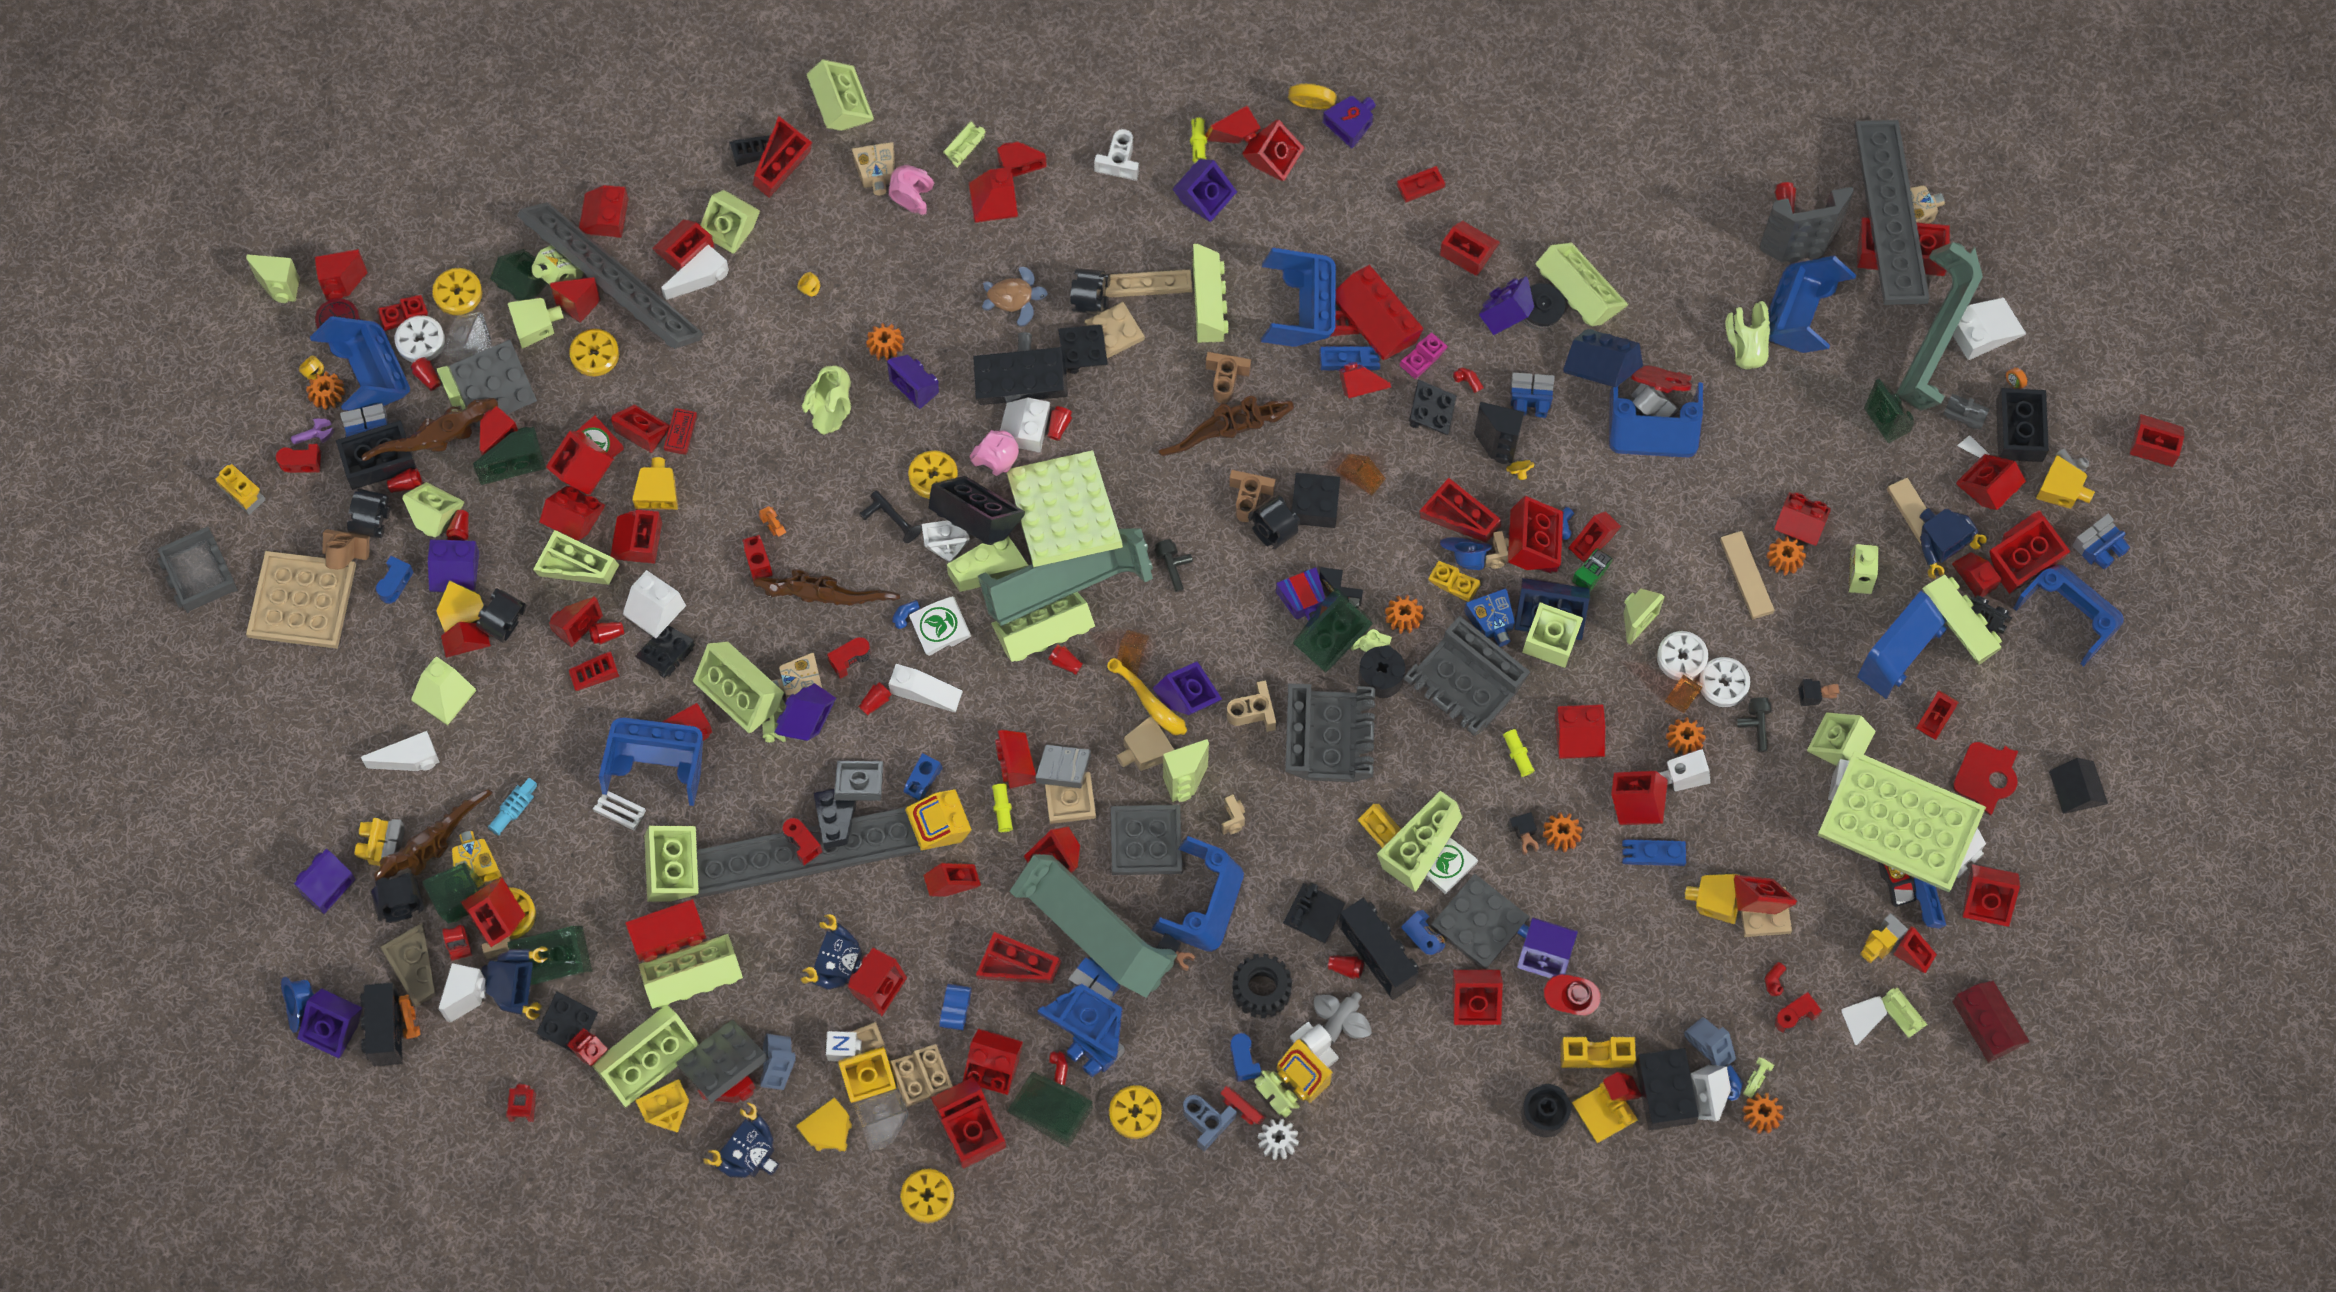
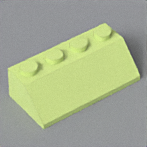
(1580, 283)
(1208, 295)
(1962, 619)
(1044, 627)
(737, 685)
(690, 971)
(645, 1055)

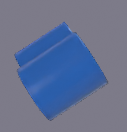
(955, 1007)

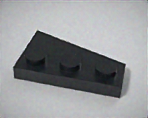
(834, 818)

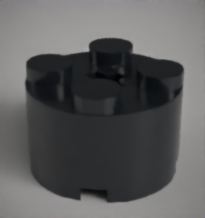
(1089, 291)
(368, 513)
(1274, 522)
(501, 615)
(1384, 660)
(397, 898)
(1559, 1110)

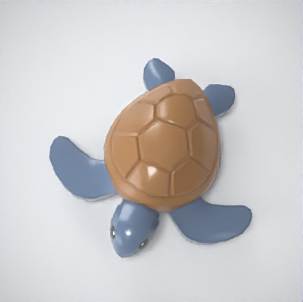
(1014, 295)

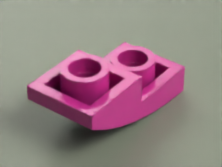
(1423, 356)

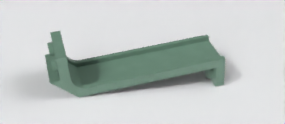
(1966, 276)
(1045, 584)
(1093, 925)

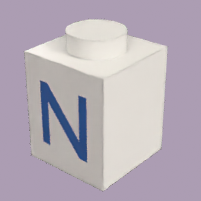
(842, 1045)

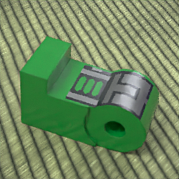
(1592, 569)

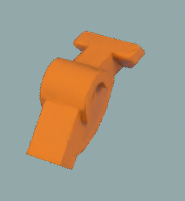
(768, 515)
(409, 1016)

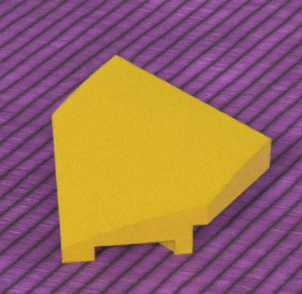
(458, 605)
(665, 1106)
(827, 1127)

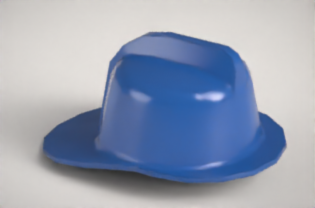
(1467, 552)
(295, 996)

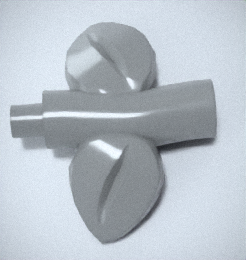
(1342, 1016)

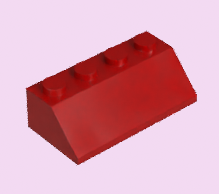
(1930, 237)
(1377, 313)

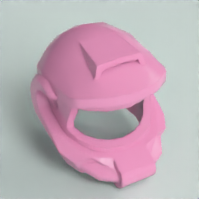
(906, 186)
(996, 451)

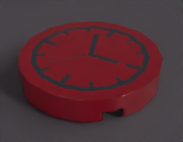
(336, 308)

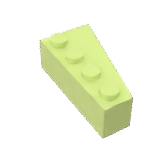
(1420, 841)

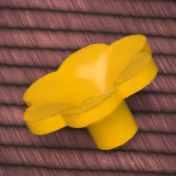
(1520, 468)

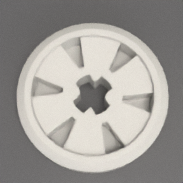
(417, 327)
(1682, 642)
(1730, 670)

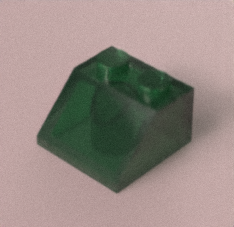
(515, 275)
(450, 889)

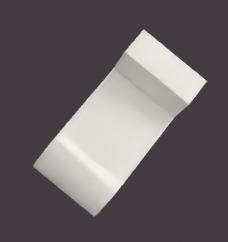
(1120, 152)
(1317, 1041)

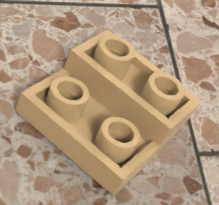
(920, 1075)

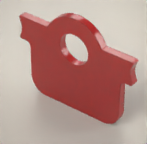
(1662, 379)
(1974, 774)

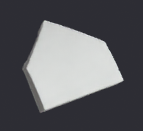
(944, 539)

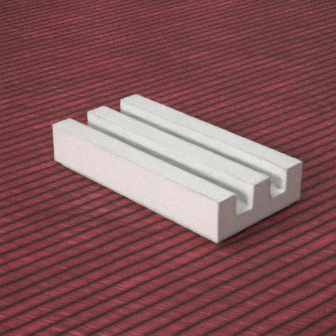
(637, 818)

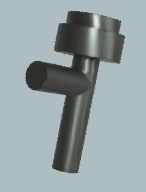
(1165, 550)
(1758, 707)

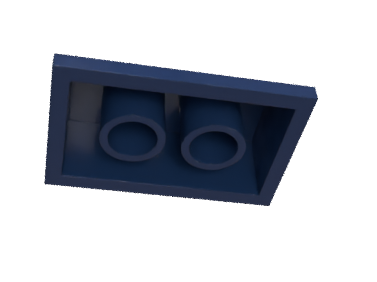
(1603, 358)
(1560, 596)

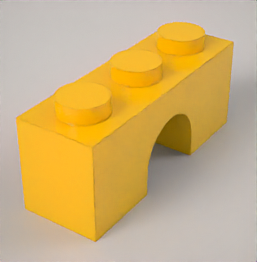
(1614, 1053)

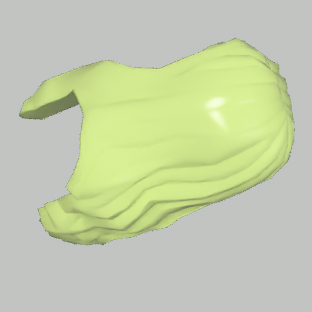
(1751, 342)
(828, 399)

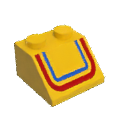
(938, 820)
(1304, 1071)

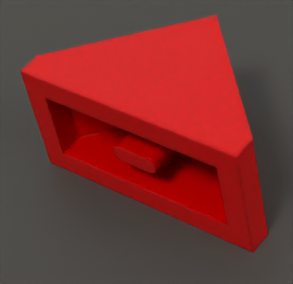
(464, 638)
(1937, 715)
(1915, 951)

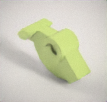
(1371, 640)
(1757, 1077)

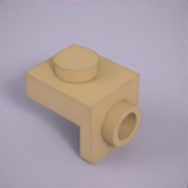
(1501, 547)
(1235, 810)
(497, 949)

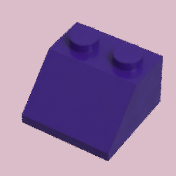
(1205, 189)
(912, 380)
(453, 562)
(1187, 690)
(329, 1022)

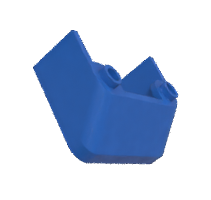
(1316, 283)
(1798, 298)
(370, 358)
(1655, 434)
(2104, 615)
(1902, 644)
(654, 744)
(1209, 929)

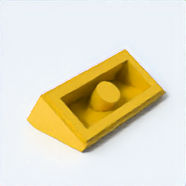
(1379, 824)

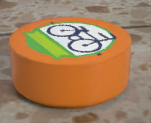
(2016, 378)

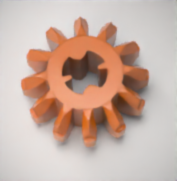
(888, 334)
(325, 390)
(1787, 548)
(1405, 621)
(1677, 740)
(1562, 824)
(1759, 1120)

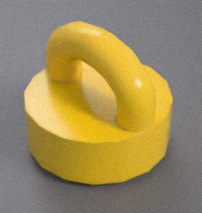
(807, 283)
(310, 366)

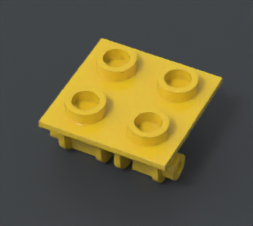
(1602, 1114)

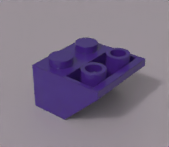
(1507, 305)
(805, 713)
(324, 881)
(1547, 948)

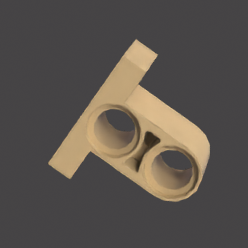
(1249, 714)

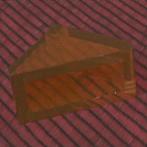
(1361, 472)
(1132, 650)
(1684, 692)

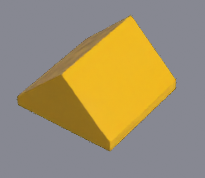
(867, 1074)

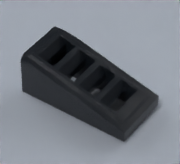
(743, 144)

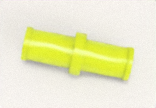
(1198, 139)
(1518, 753)
(1002, 807)

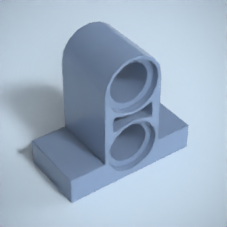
(1711, 1042)
(779, 1062)
(1204, 1114)

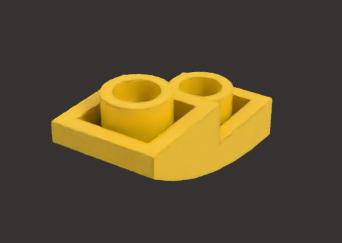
(1454, 582)

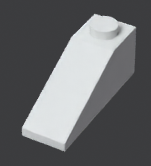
(700, 272)
(923, 688)
(409, 754)

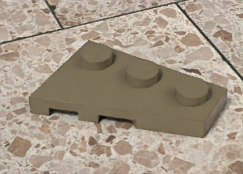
(412, 964)

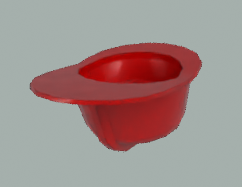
(1572, 994)

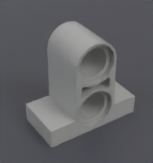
(1653, 402)

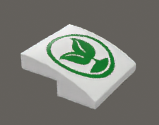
(940, 625)
(1450, 866)

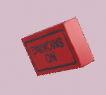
(680, 431)

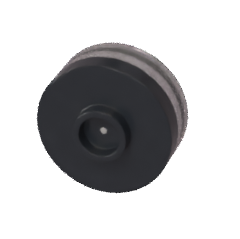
(1548, 307)

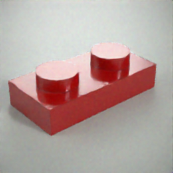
(1421, 184)
(1249, 1114)

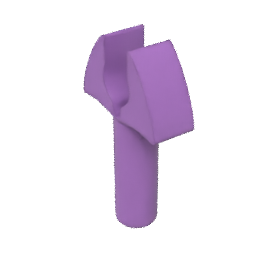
(314, 432)

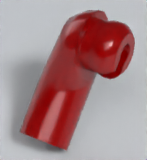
(1468, 376)
(1772, 979)
(1061, 1067)

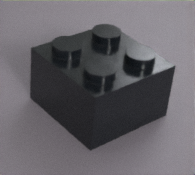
(1316, 499)

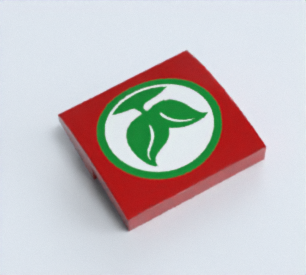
(601, 436)

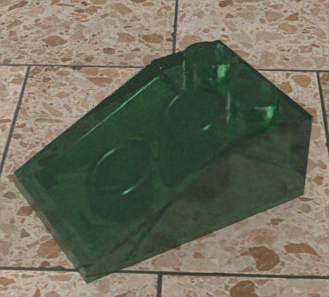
(1887, 412)
(512, 457)
(1332, 630)
(565, 954)
(1051, 1108)

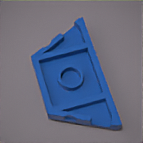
(1087, 1018)

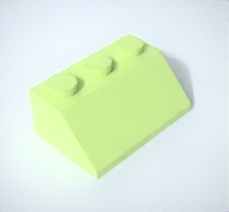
(839, 95)
(1185, 769)
(671, 863)

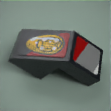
(1332, 578)
(1899, 884)

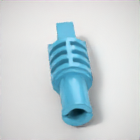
(513, 806)

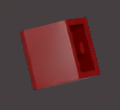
(683, 243)
(1468, 247)
(2157, 440)
(579, 462)
(571, 512)
(1802, 518)
(637, 536)
(1015, 758)
(1639, 797)
(494, 911)
(993, 1061)

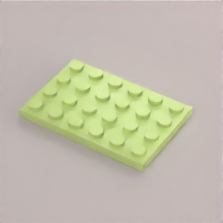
(1064, 508)
(1901, 821)

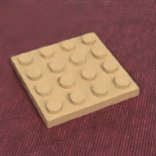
(300, 600)

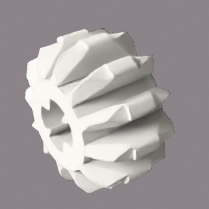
(1270, 1134)

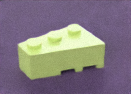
(995, 560)
(574, 561)

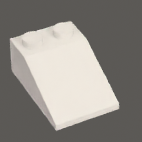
(1986, 327)

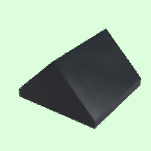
(2078, 785)

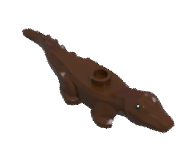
(1229, 421)
(437, 433)
(819, 589)
(427, 843)

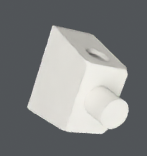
(1693, 770)

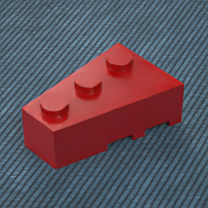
(781, 157)
(1460, 512)
(1015, 961)

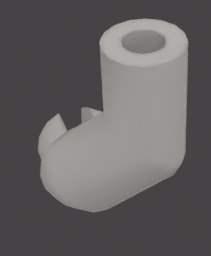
(2081, 463)

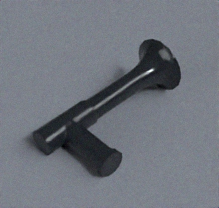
(910, 532)

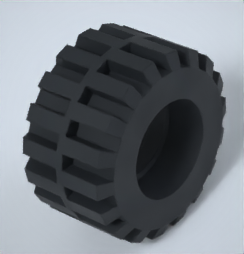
(1262, 967)

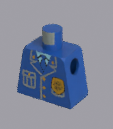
(1492, 616)

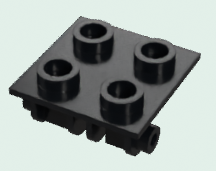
(1083, 347)
(1432, 407)
(1999, 614)
(666, 650)
(1314, 912)
(565, 1020)

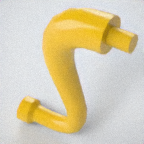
(1156, 709)

